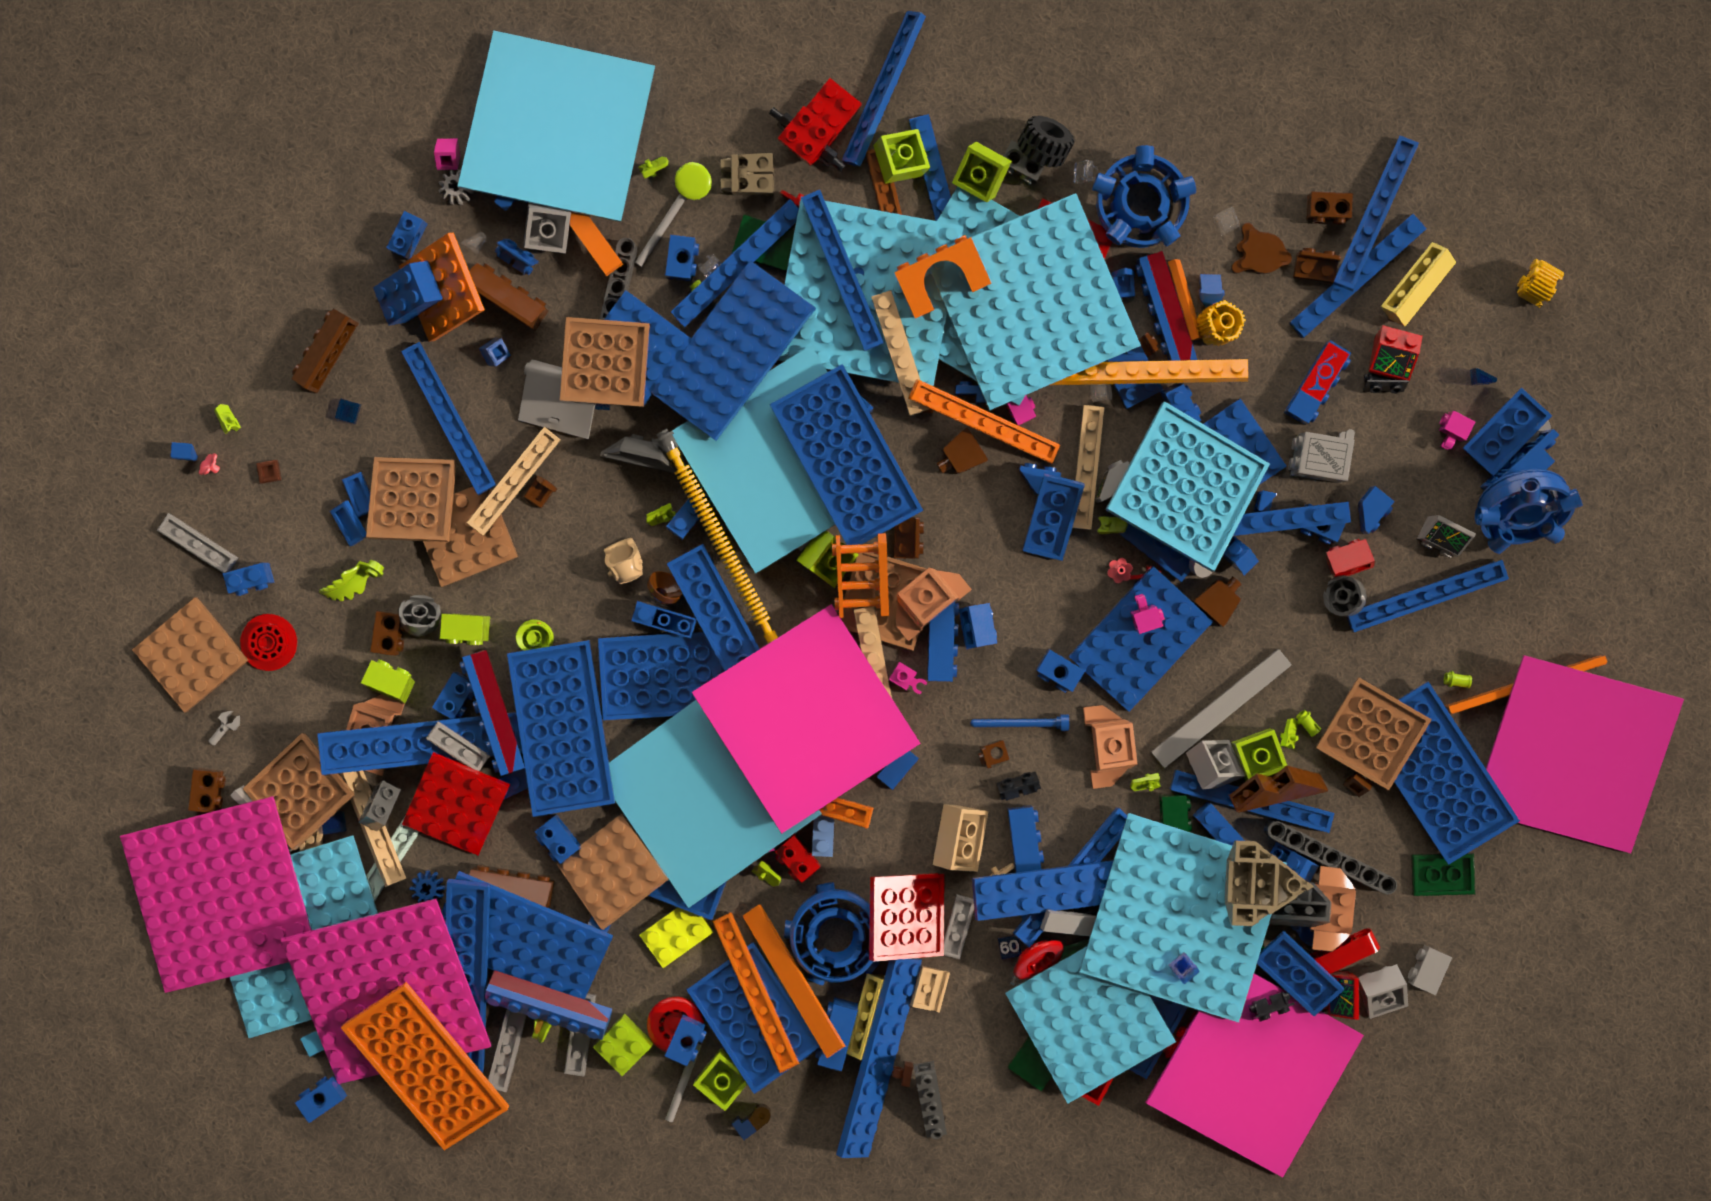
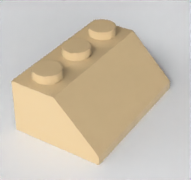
(960, 838)

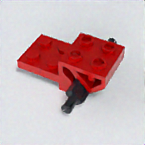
(818, 125)

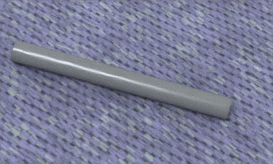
(660, 230)
(681, 1088)

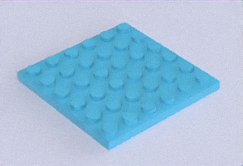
(1187, 486)
(1087, 1025)

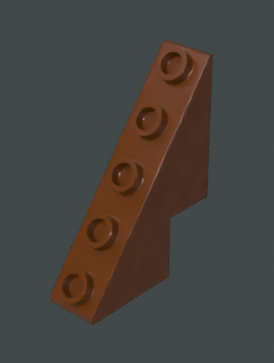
(1284, 786)

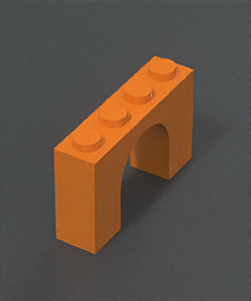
(912, 276)

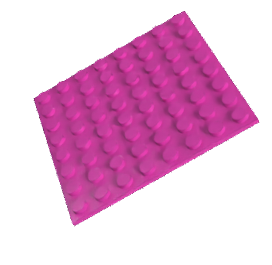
(806, 718)
(1581, 752)
(216, 893)
(368, 957)
(1256, 1080)

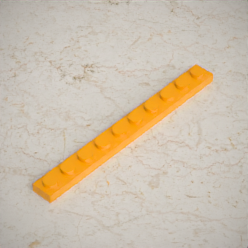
(1161, 372)

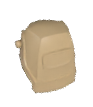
(623, 561)

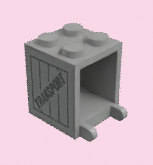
(1322, 456)

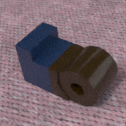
(753, 1122)

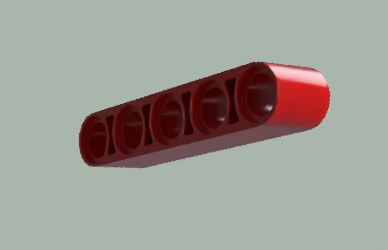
(1348, 952)

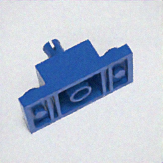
(1528, 457)

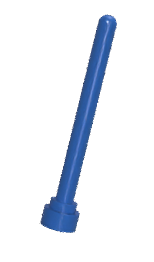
(1060, 722)

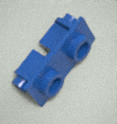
(508, 250)

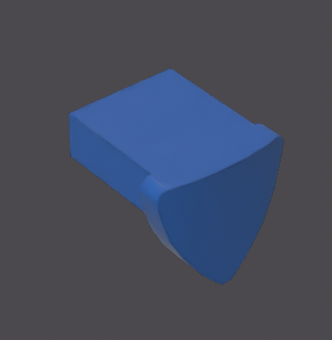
(1124, 282)
(1210, 289)

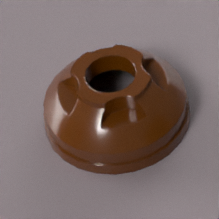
(666, 584)

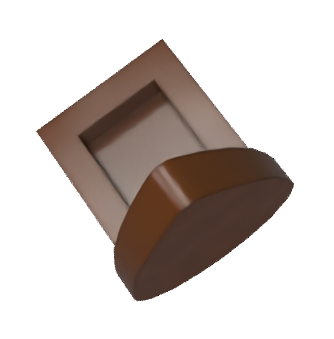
(540, 491)

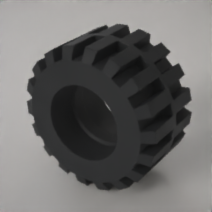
(1046, 141)

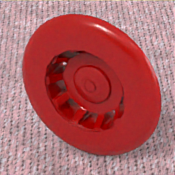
(268, 642)
(1038, 958)
(671, 1020)

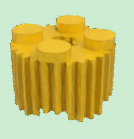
(1539, 283)
(1220, 323)

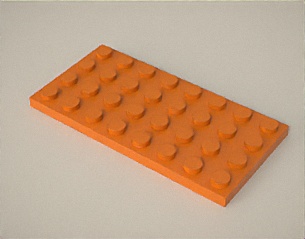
(425, 1066)

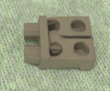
(750, 174)

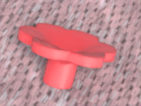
(209, 465)
(1114, 569)

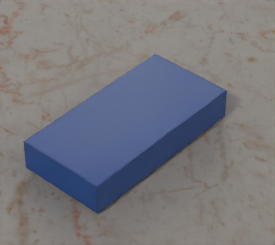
(358, 493)
(348, 523)
(897, 769)

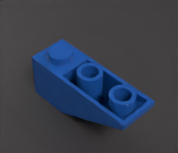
(664, 619)

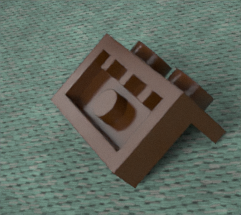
(1316, 265)
(907, 539)

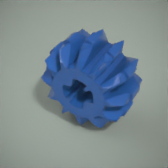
(428, 879)

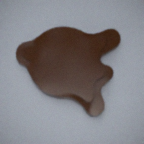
(1260, 252)

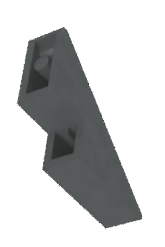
(930, 1099)

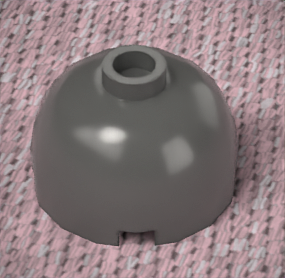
(1345, 596)
(419, 615)

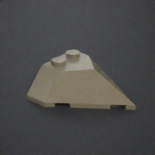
(1258, 883)

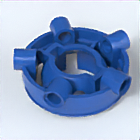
(1124, 218)
(1527, 506)
(819, 971)

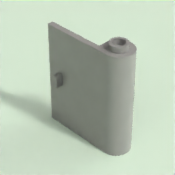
(542, 402)

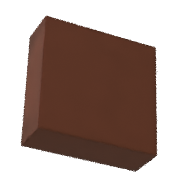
(268, 471)

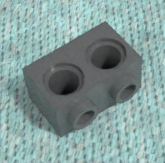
(1020, 168)
(379, 805)

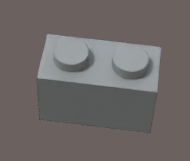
(1429, 969)

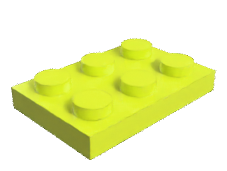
(675, 935)

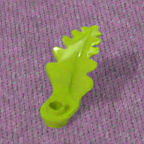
(353, 581)

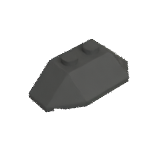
(639, 452)
(1307, 910)

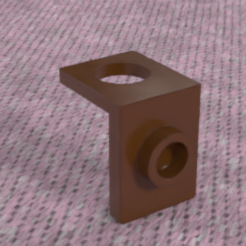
(1149, 344)
(985, 755)

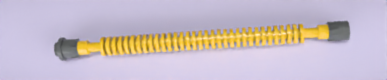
(669, 446)

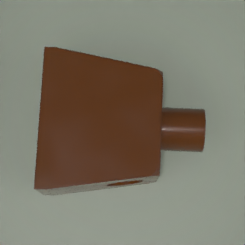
(962, 453)
(1219, 600)

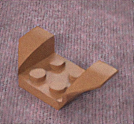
(926, 599)
(374, 713)
(1112, 745)
(1342, 895)

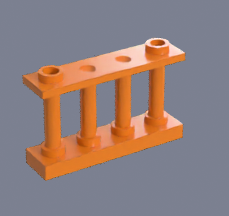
(878, 566)

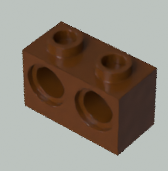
(1329, 201)
(382, 632)
(200, 789)

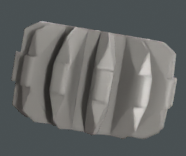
(449, 193)

